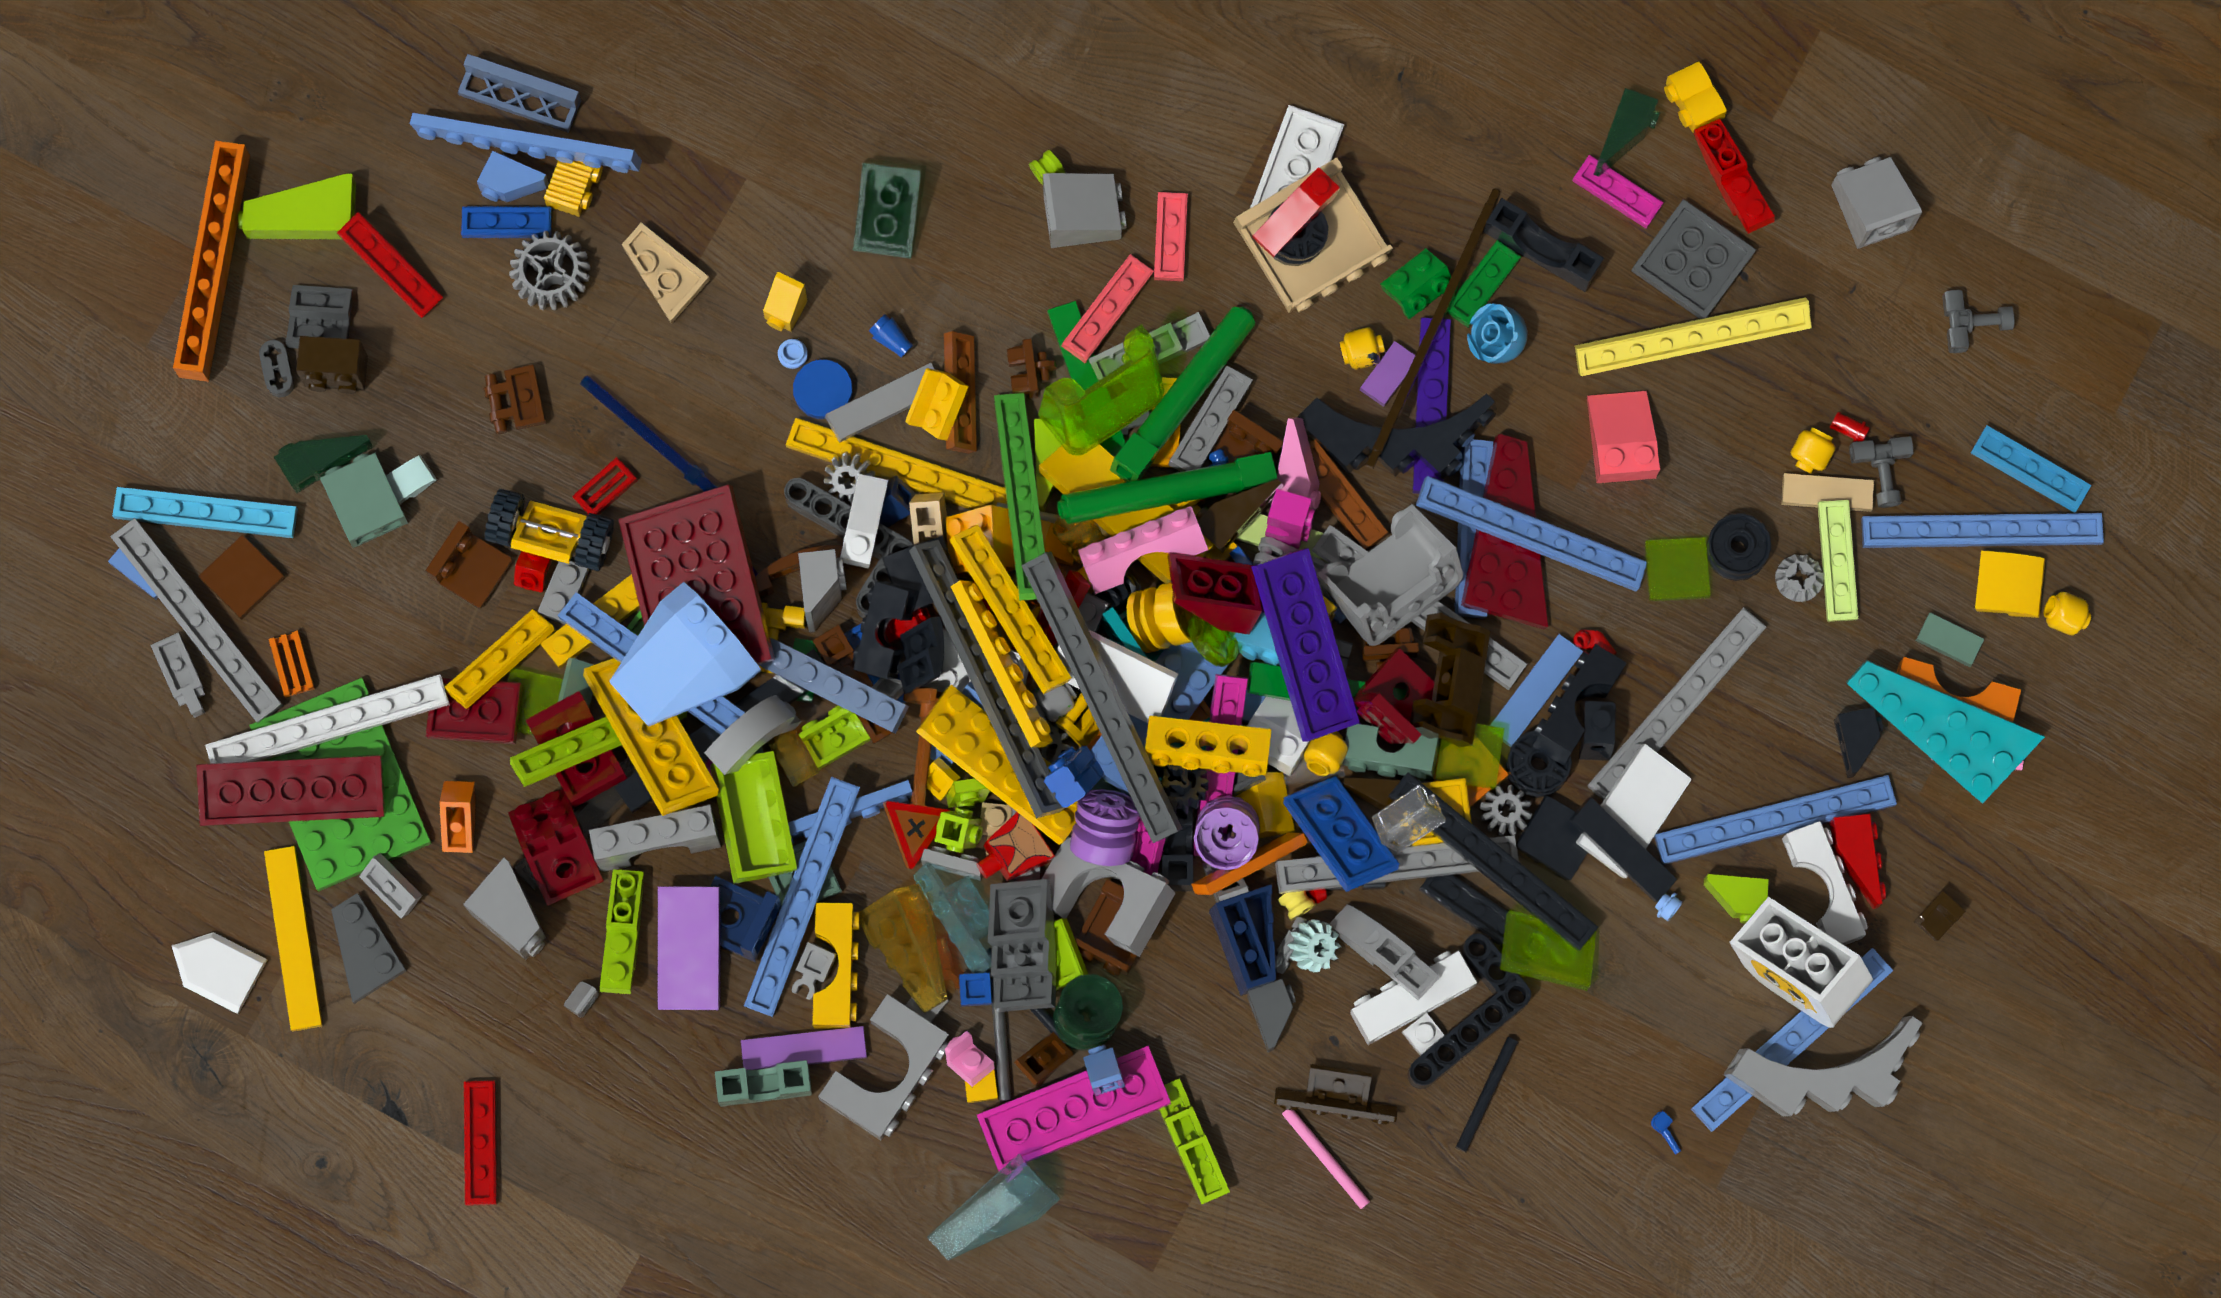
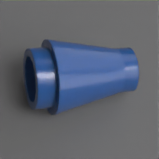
(890, 335)

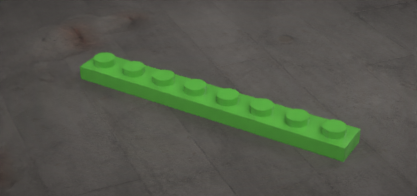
(1019, 485)

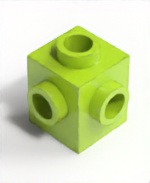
(959, 830)

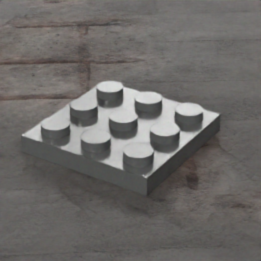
(1693, 260)

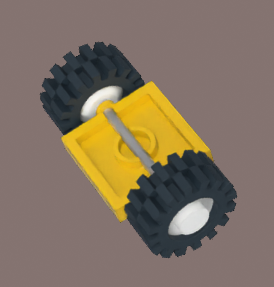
(549, 530)

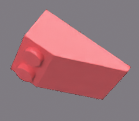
(1623, 437)

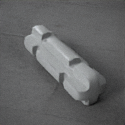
(1283, 950)

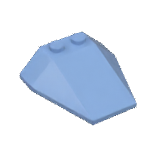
(681, 660)

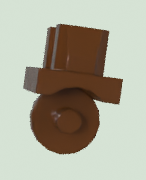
(1027, 382)
(1403, 640)

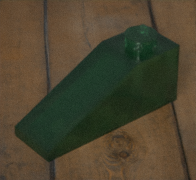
(1629, 127)
(309, 460)

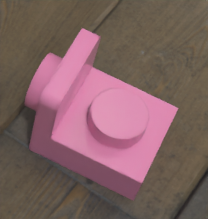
(967, 1059)

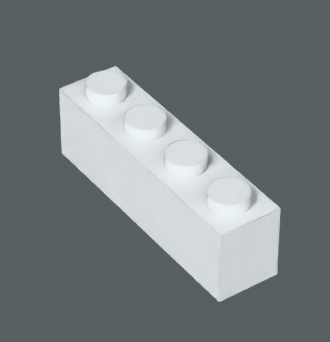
(1397, 1007)

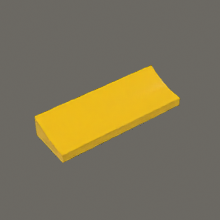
(1092, 471)

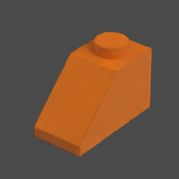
(457, 816)

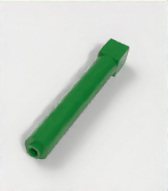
(1145, 444)
(1167, 489)

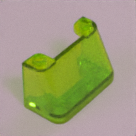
(1090, 416)

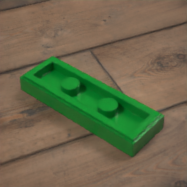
(1483, 283)

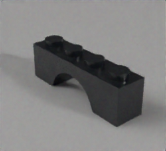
(1564, 259)
(1562, 730)

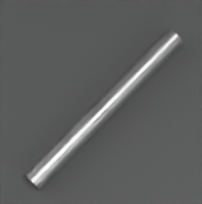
(1001, 1050)

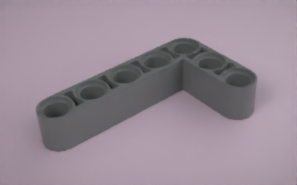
(833, 522)

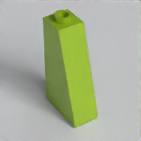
(301, 212)

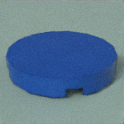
(821, 388)

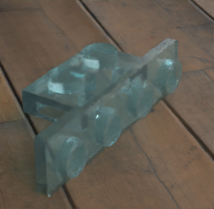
(960, 912)

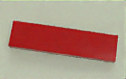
(389, 265)
(480, 1143)

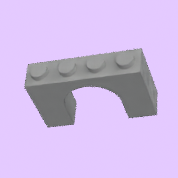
(686, 828)
(1143, 901)
(879, 1111)

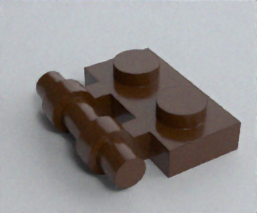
(524, 399)

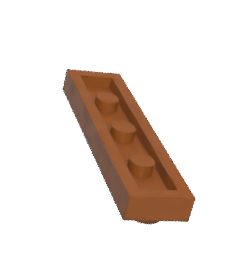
(960, 363)
(1345, 501)

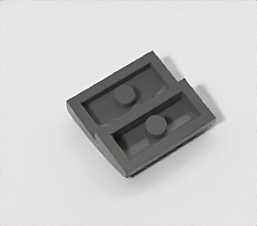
(318, 313)

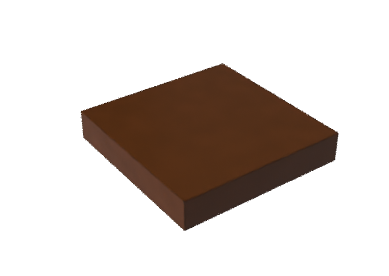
(241, 577)

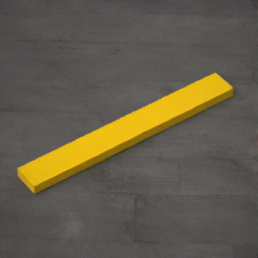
(887, 463)

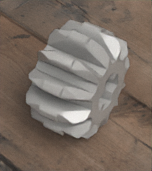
(840, 468)
(1514, 818)

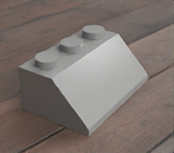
(821, 585)

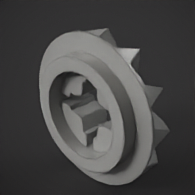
(1791, 588)

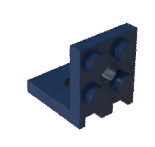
(754, 919)

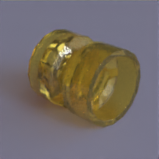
(1077, 536)

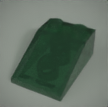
(889, 207)

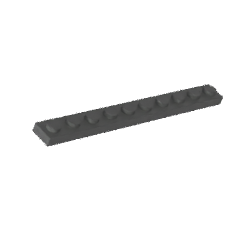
(1102, 697)
(1025, 760)

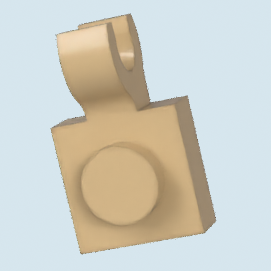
(994, 817)

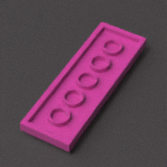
(1072, 1111)

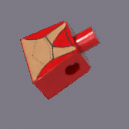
(1015, 850)

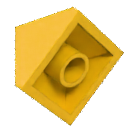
(1268, 804)

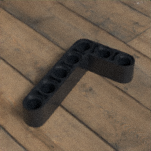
(1477, 1019)

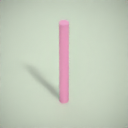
(1326, 1158)

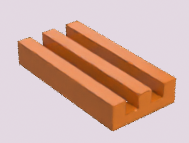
(285, 639)

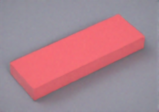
(1170, 236)

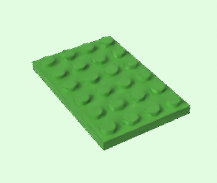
(344, 847)

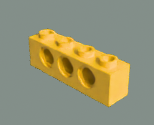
(1221, 737)

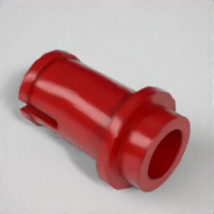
(1850, 427)

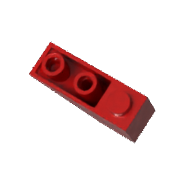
(1854, 844)

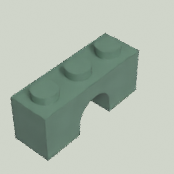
(1365, 753)
(761, 1085)

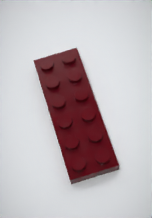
(290, 790)

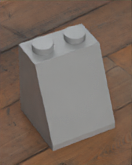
(1875, 201)
(1082, 208)
(506, 911)

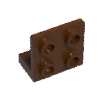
(1245, 439)
(468, 566)

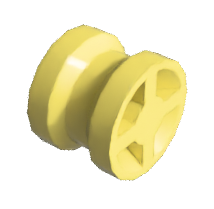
(1296, 903)

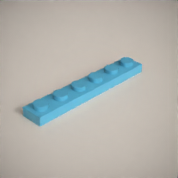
(205, 512)

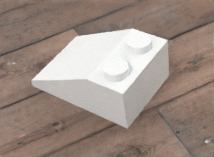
(1285, 742)

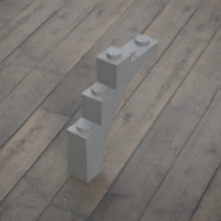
(1867, 1076)

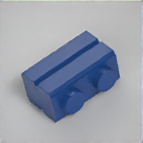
(1073, 775)

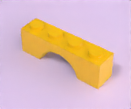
(833, 1004)

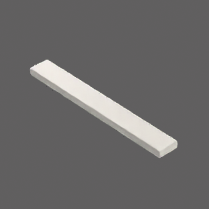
(331, 723)

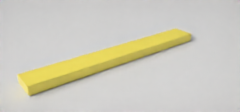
(1693, 336)

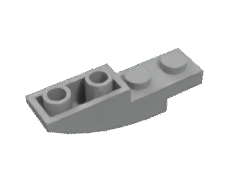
(1385, 950)

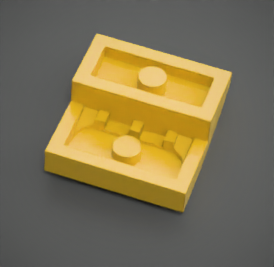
(2010, 584)

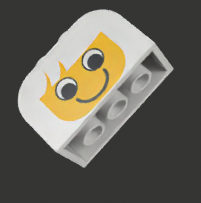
(1801, 963)

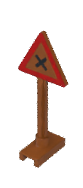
(914, 822)

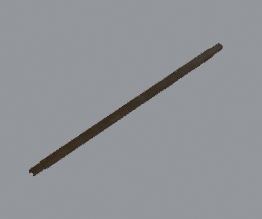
(1432, 329)

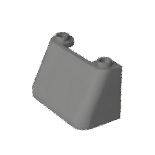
(1395, 577)

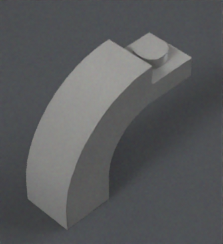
(750, 732)

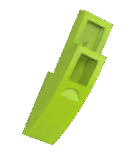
(622, 931)

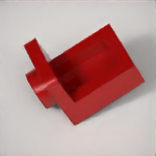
(531, 571)

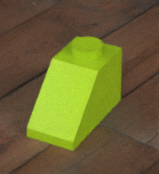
(1738, 895)

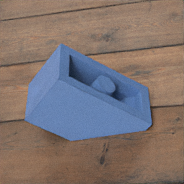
(509, 179)
(1103, 1070)

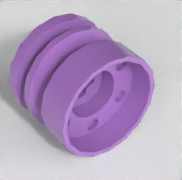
(1105, 828)
(1230, 849)

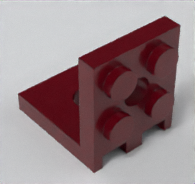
(1380, 706)
(563, 718)
(553, 837)

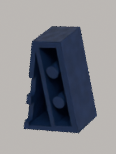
(1247, 937)

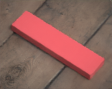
(1107, 308)

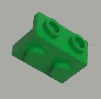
(1417, 283)

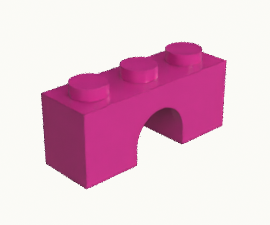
(1290, 518)

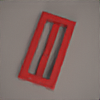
(615, 494)

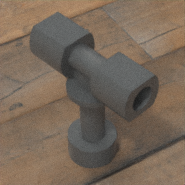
(1963, 321)
(1882, 457)

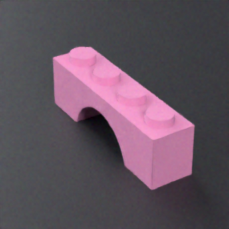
(1109, 559)

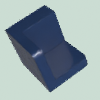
(896, 502)

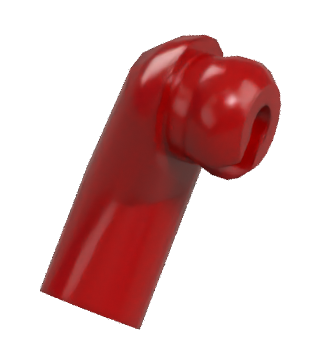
(1588, 638)

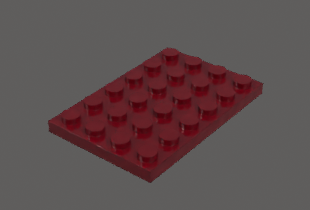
(706, 548)

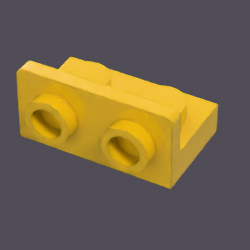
(937, 403)

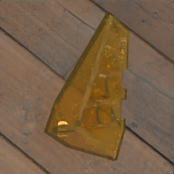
(906, 936)

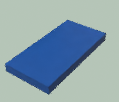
(1341, 833)

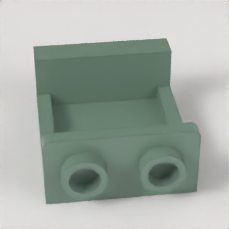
(363, 499)

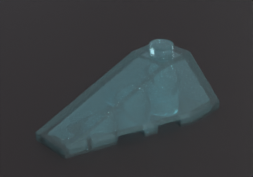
(1001, 1206)

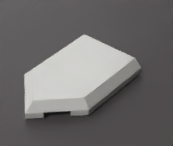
(218, 969)

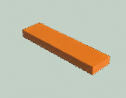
(1263, 856)

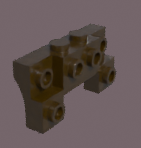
(1457, 680)

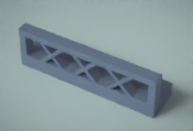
(523, 83)

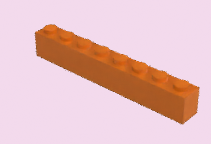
(211, 261)

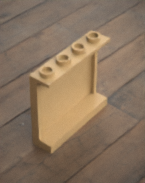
(1350, 245)

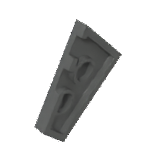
(364, 949)

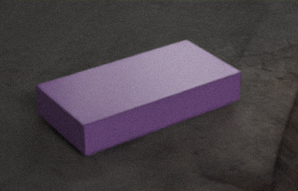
(1388, 374)

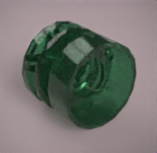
(1098, 999)

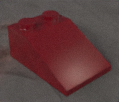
(1216, 591)

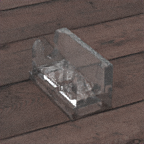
(1408, 819)

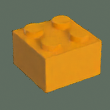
(994, 525)

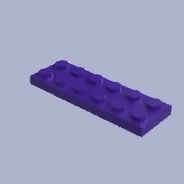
(1305, 644)

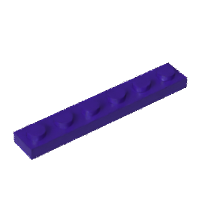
(1431, 391)

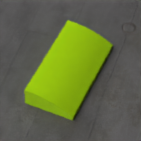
(754, 819)

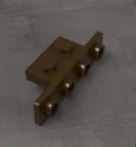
(1339, 1093)

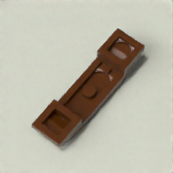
(786, 566)
(838, 654)

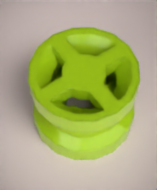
(1047, 164)

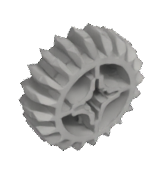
(559, 250)

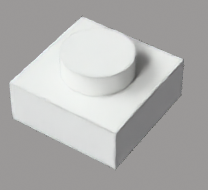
(1423, 1034)

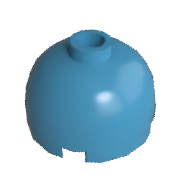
(1497, 334)

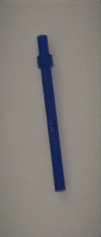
(692, 474)

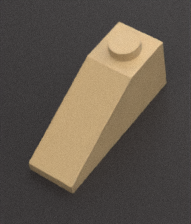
(928, 517)

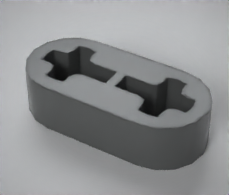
(283, 367)

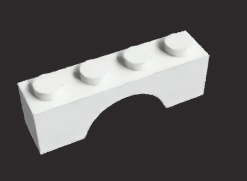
(1811, 849)

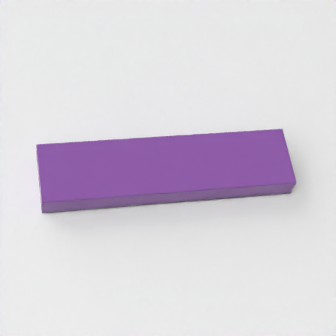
(811, 1046)

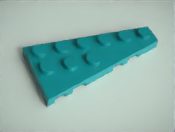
(1958, 736)

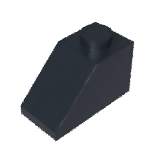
(1857, 736)

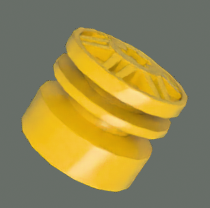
(1156, 619)

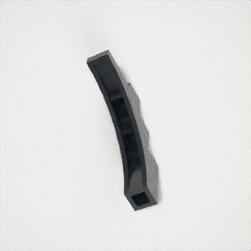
(1434, 445)

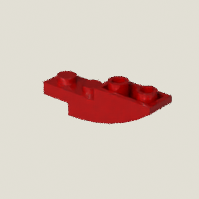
(1732, 177)

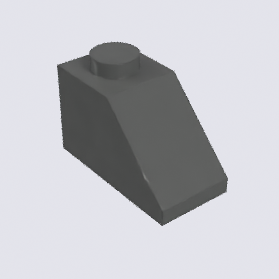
(1271, 1010)

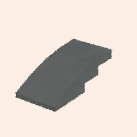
(1022, 945)

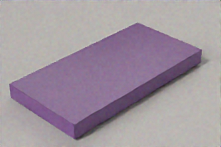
(688, 948)

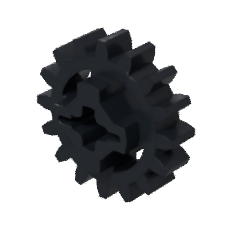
(1178, 788)

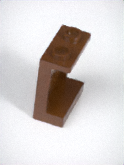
(1092, 938)

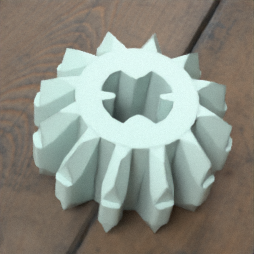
(1314, 945)

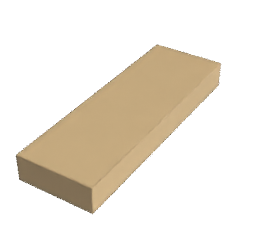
(1809, 490)

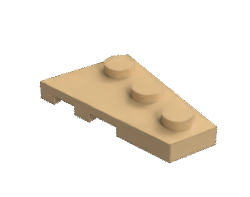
(664, 270)

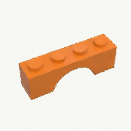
(1996, 698)

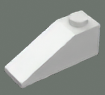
(863, 520)

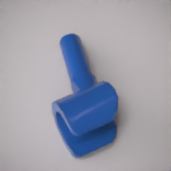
(1660, 1123)

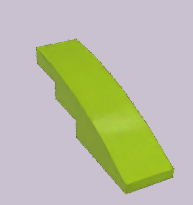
(1192, 1145)

